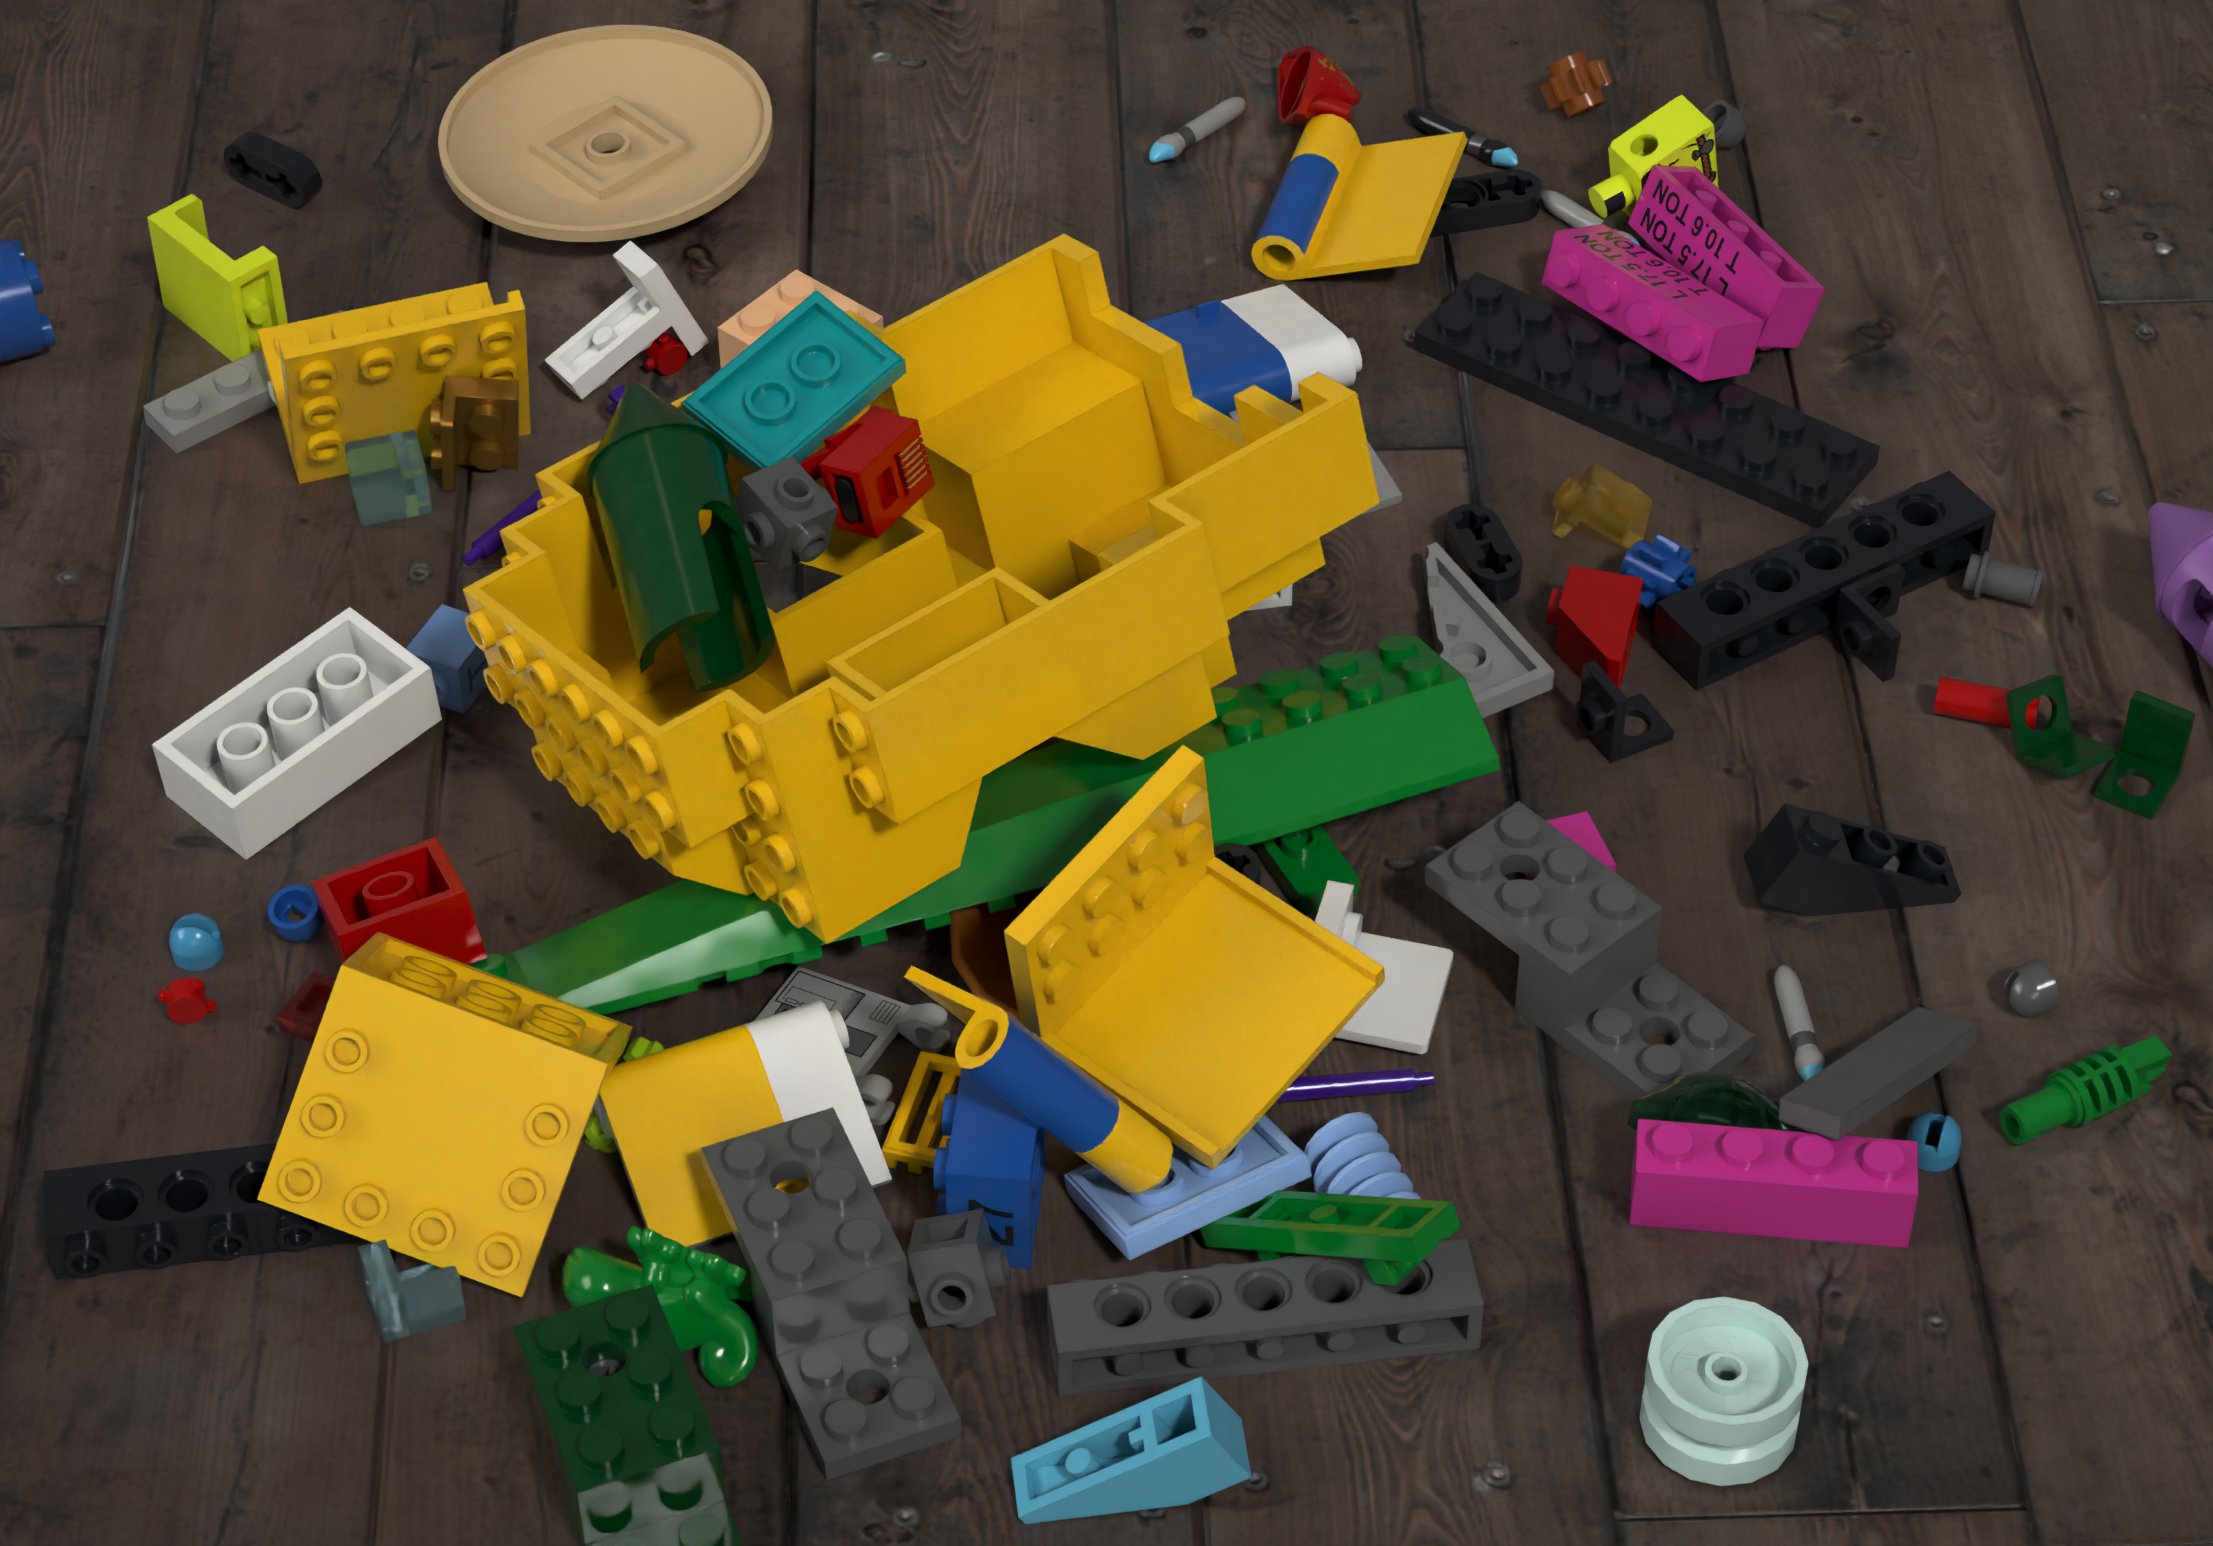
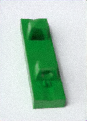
(1382, 1231)

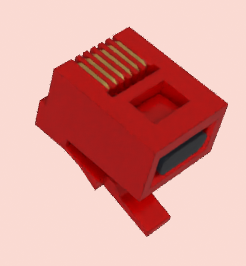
(873, 471)

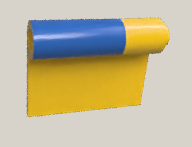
(1354, 203)
(1052, 1090)

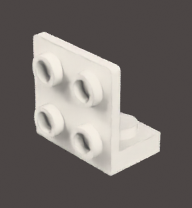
(1416, 975)

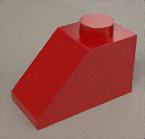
(1596, 619)

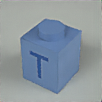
(453, 658)

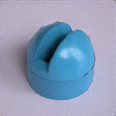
(196, 942)
(1947, 1153)

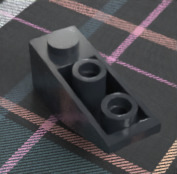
(1840, 867)

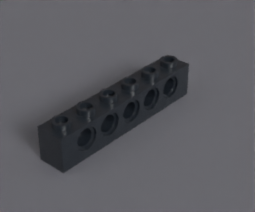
(1796, 587)
(170, 1213)

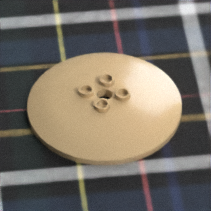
(665, 107)

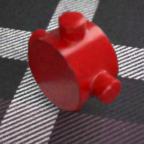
(665, 355)
(186, 1000)

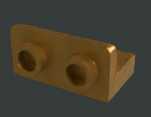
(475, 426)

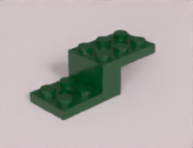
(631, 1443)

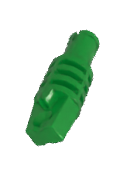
(2086, 1090)

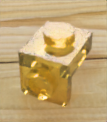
(1604, 504)

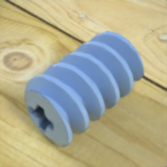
(1355, 1160)

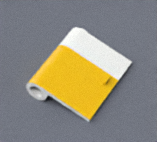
(721, 1089)

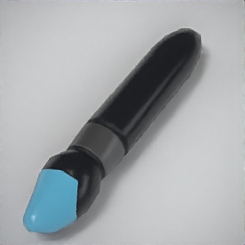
(1492, 151)

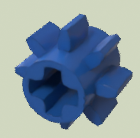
(1661, 567)

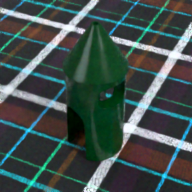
(648, 489)

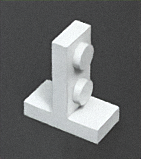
(626, 326)

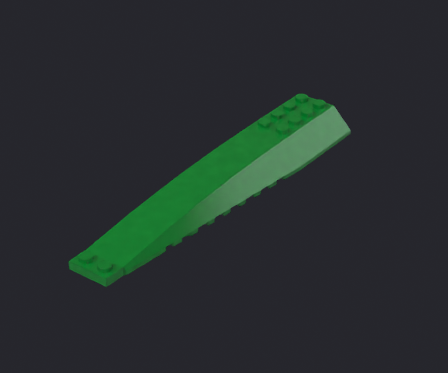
(1275, 763)

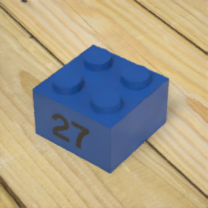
(992, 1164)

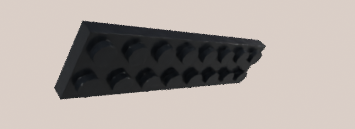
(1646, 401)

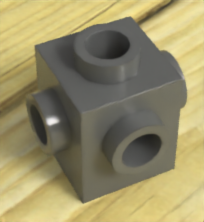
(785, 514)
(956, 1269)

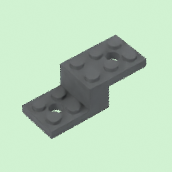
(1585, 954)
(830, 1293)

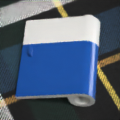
(1260, 341)

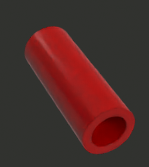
(1978, 703)

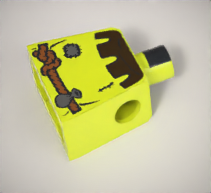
(1668, 137)

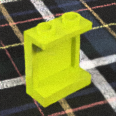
(207, 288)

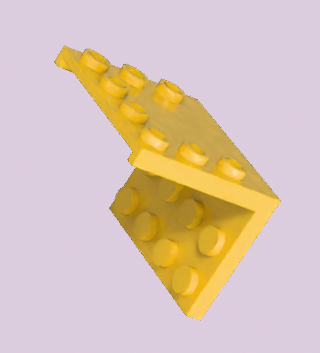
(383, 365)
(1180, 972)
(441, 1111)

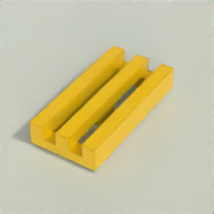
(921, 1153)

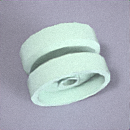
(1723, 1391)

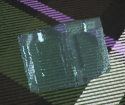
(388, 477)
(412, 1298)

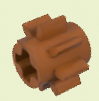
(1576, 84)

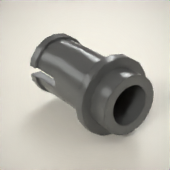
(2002, 579)

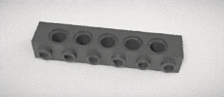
(1257, 1319)

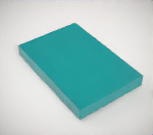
(795, 385)

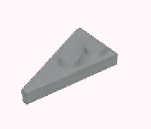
(1479, 639)

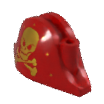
(1313, 86)

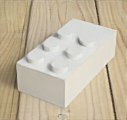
(297, 732)

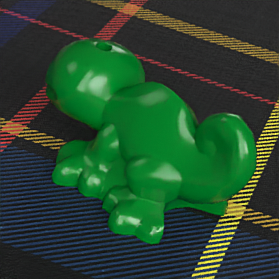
(693, 1293)

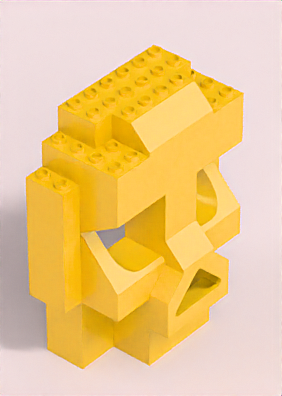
(1041, 590)

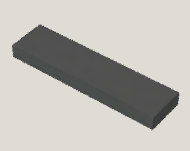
(1877, 1073)

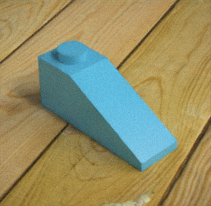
(1136, 1459)

